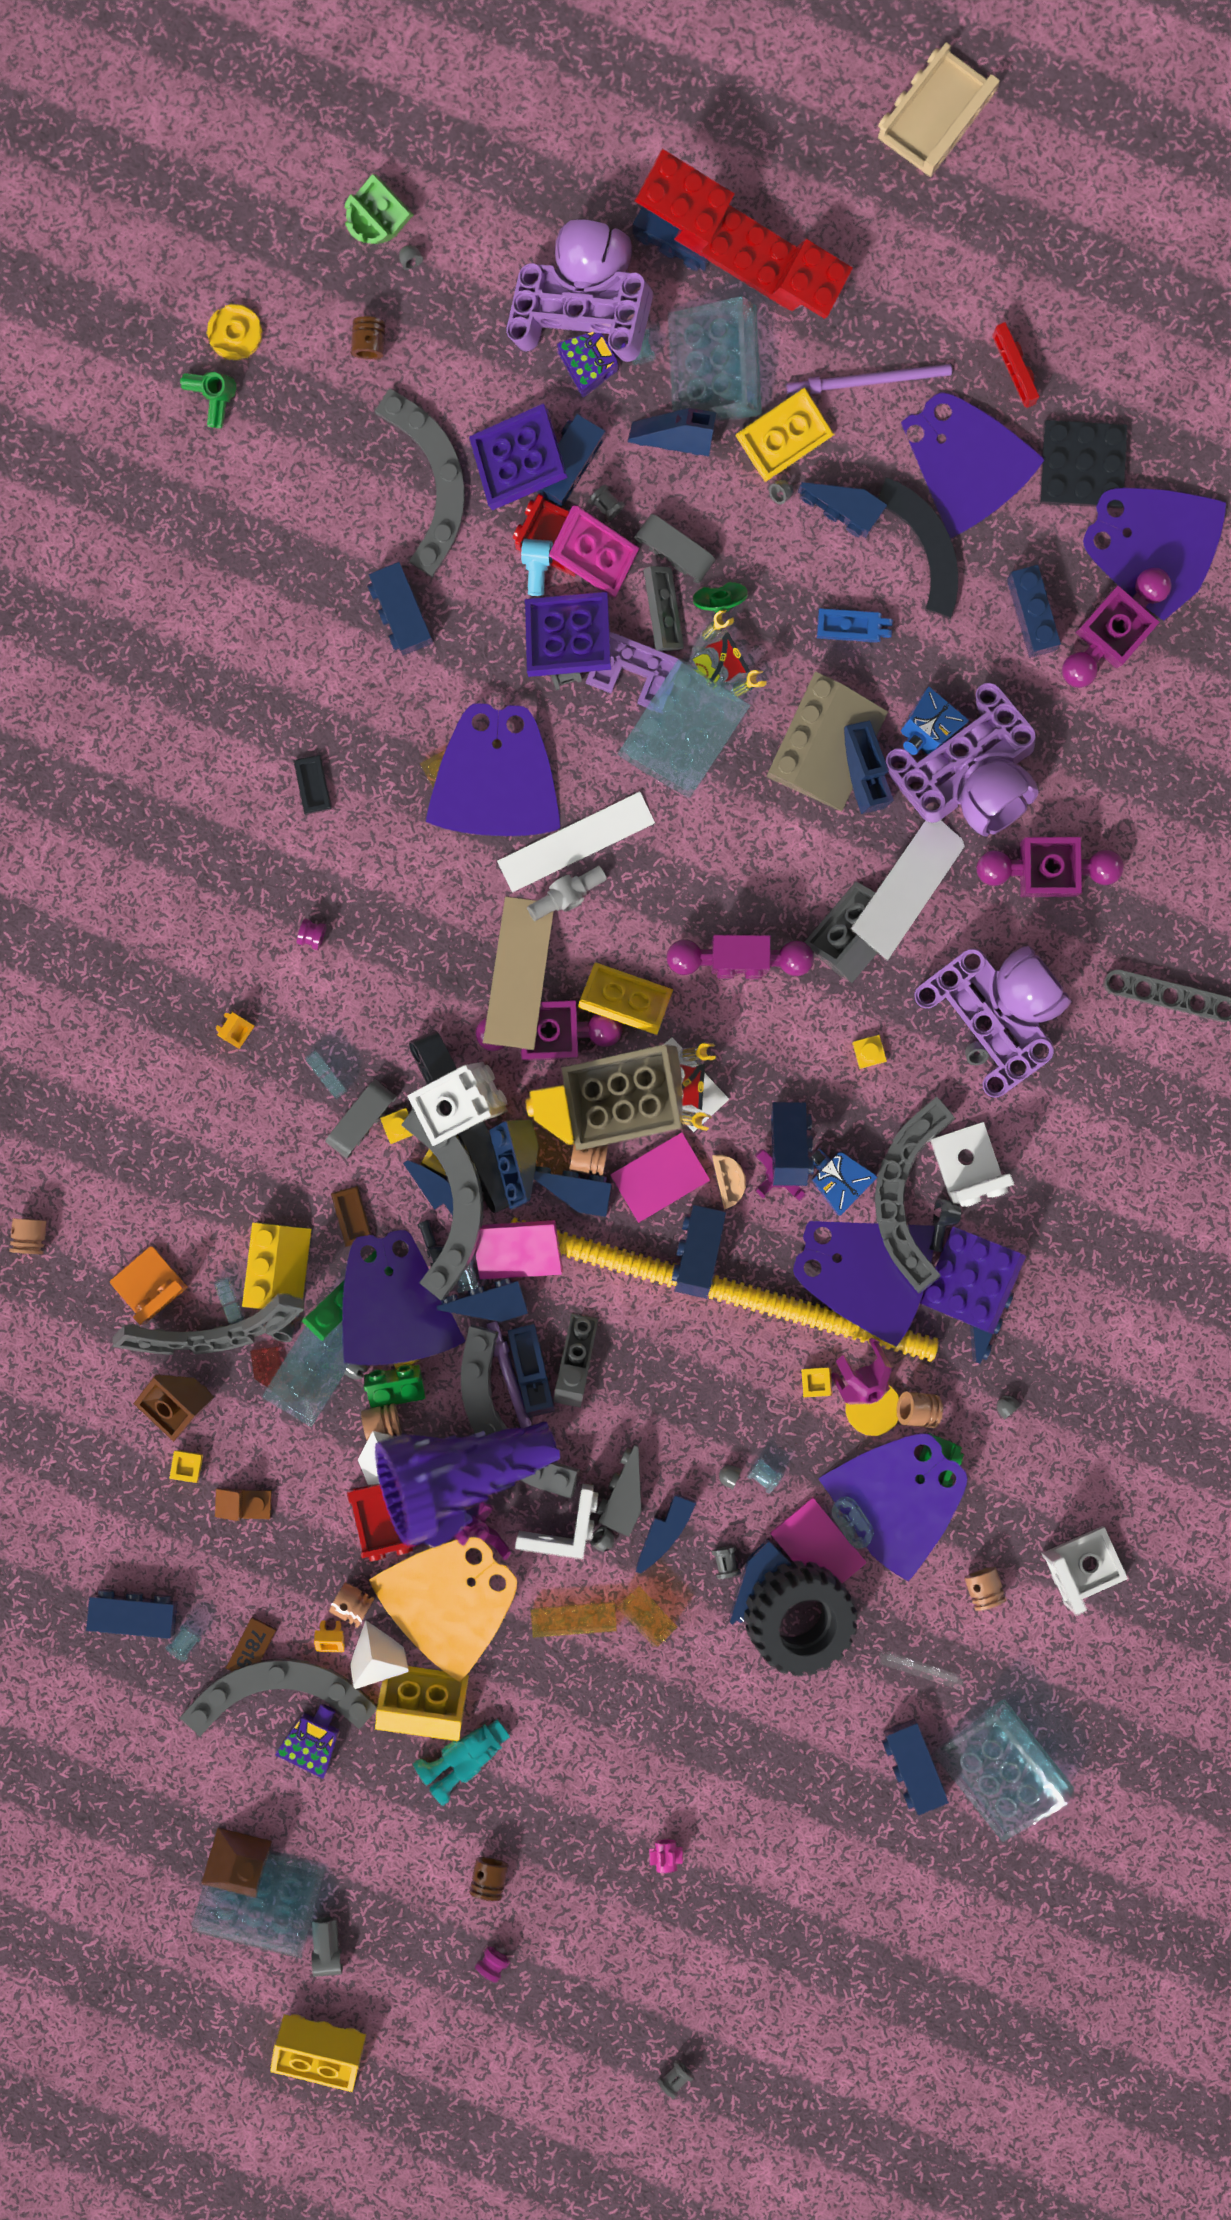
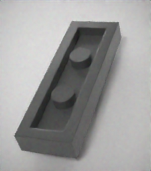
(663, 608)

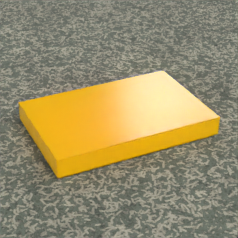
(784, 434)
(625, 998)

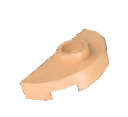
(730, 1179)

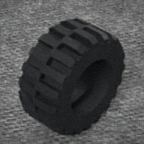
(821, 1643)

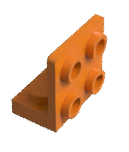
(148, 1285)

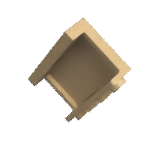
(936, 110)

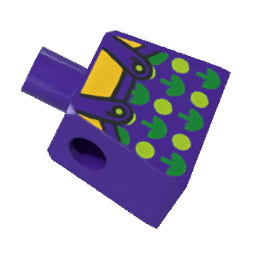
(588, 360)
(311, 1742)

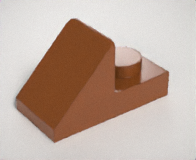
(243, 1504)

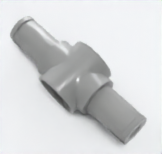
(566, 893)

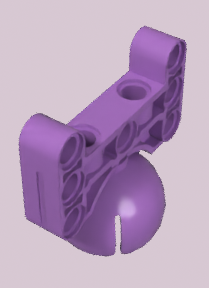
(586, 279)
(983, 780)
(1021, 990)

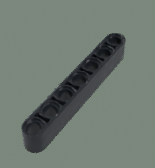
(434, 1064)

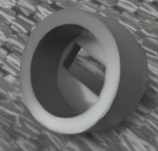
(407, 253)
(778, 486)
(976, 1059)
(288, 1330)
(353, 1371)
(1007, 1406)
(729, 1475)
(606, 1542)

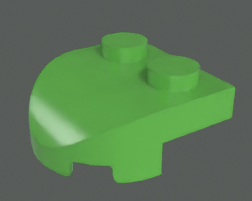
(375, 212)

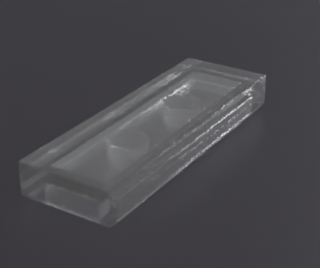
(920, 1669)

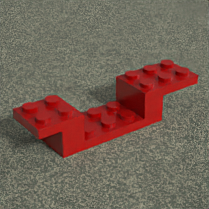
(738, 243)

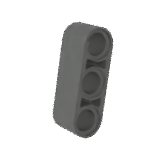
(675, 547)
(360, 1118)

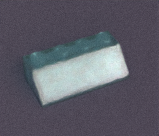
(308, 1375)

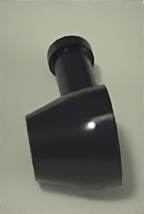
(949, 1215)
(431, 1246)

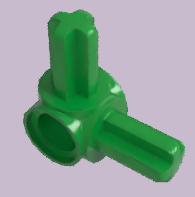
(208, 386)

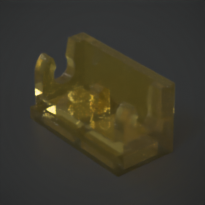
(646, 1616)

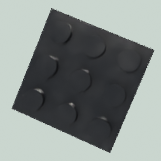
(1082, 462)

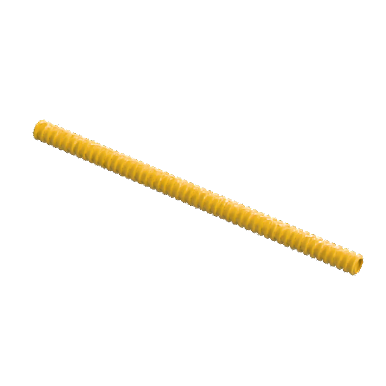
(738, 1294)

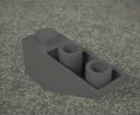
(575, 1360)
(624, 1502)

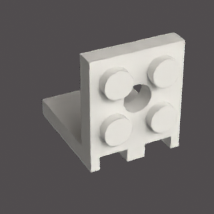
(471, 1097)
(970, 1181)
(561, 1545)
(1071, 1578)

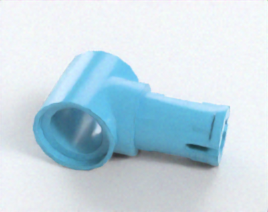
(536, 558)

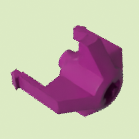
(767, 1184)
(866, 1383)
(480, 1530)

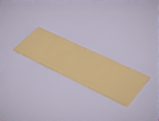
(518, 976)

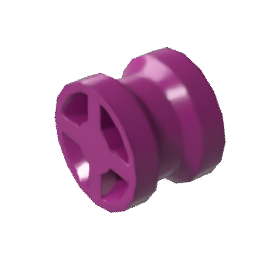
(311, 934)
(492, 1964)

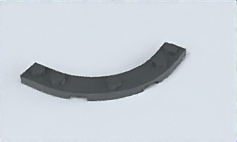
(447, 476)
(891, 1192)
(466, 1210)
(221, 1338)
(482, 1415)
(278, 1674)

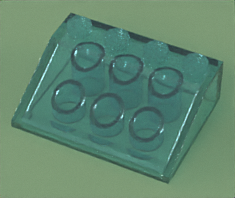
(716, 359)
(683, 728)
(1004, 1771)
(274, 1919)

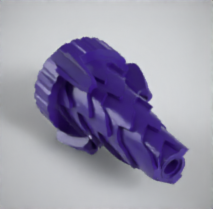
(434, 1478)

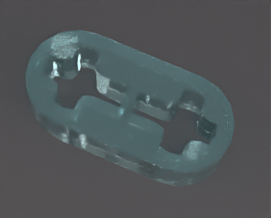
(326, 1074)
(229, 1300)
(847, 1525)

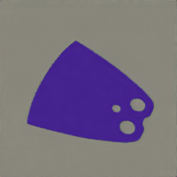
(974, 467)
(1168, 533)
(492, 788)
(866, 1282)
(392, 1315)
(903, 1514)

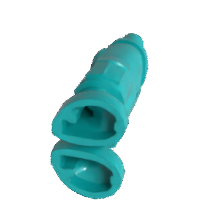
(464, 1756)

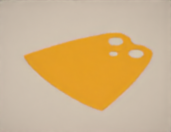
(438, 1607)

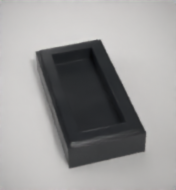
(312, 784)

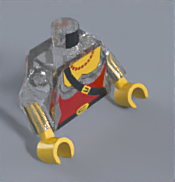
(721, 660)
(693, 1083)

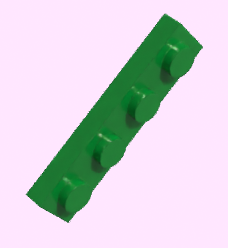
(328, 1313)

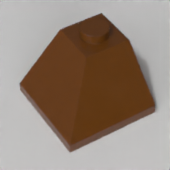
(173, 1402)
(236, 1862)

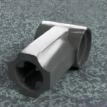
(326, 1948)

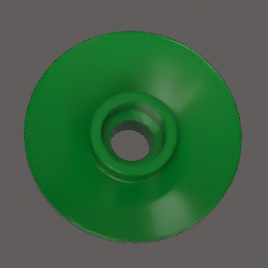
(720, 598)

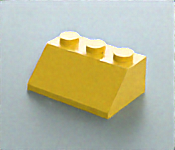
(552, 1112)
(275, 1263)
(422, 1704)
(317, 2052)

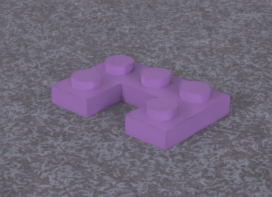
(636, 659)

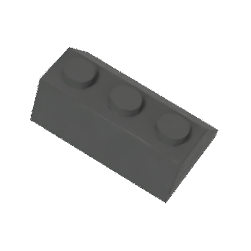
(836, 941)

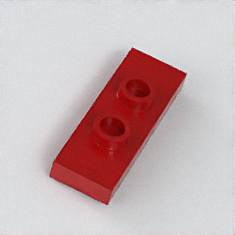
(1012, 357)

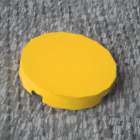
(232, 340)
(875, 1417)

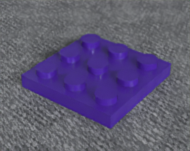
(518, 457)
(567, 634)
(973, 1280)

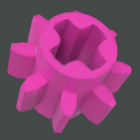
(666, 1855)

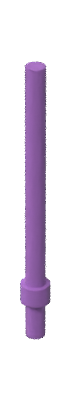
(815, 384)
(501, 1352)

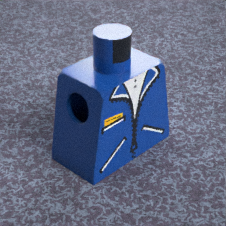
(931, 723)
(840, 1179)

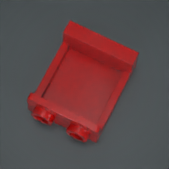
(542, 523)
(374, 1524)

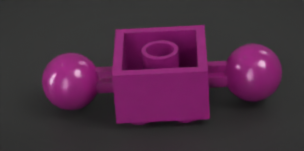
(1136, 624)
(1063, 853)
(740, 955)
(564, 1043)

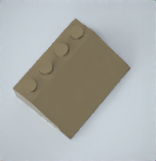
(814, 747)
(624, 1096)

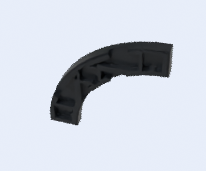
(934, 541)

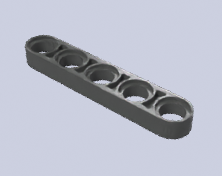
(1158, 987)

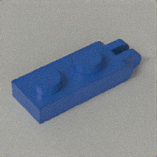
(852, 625)

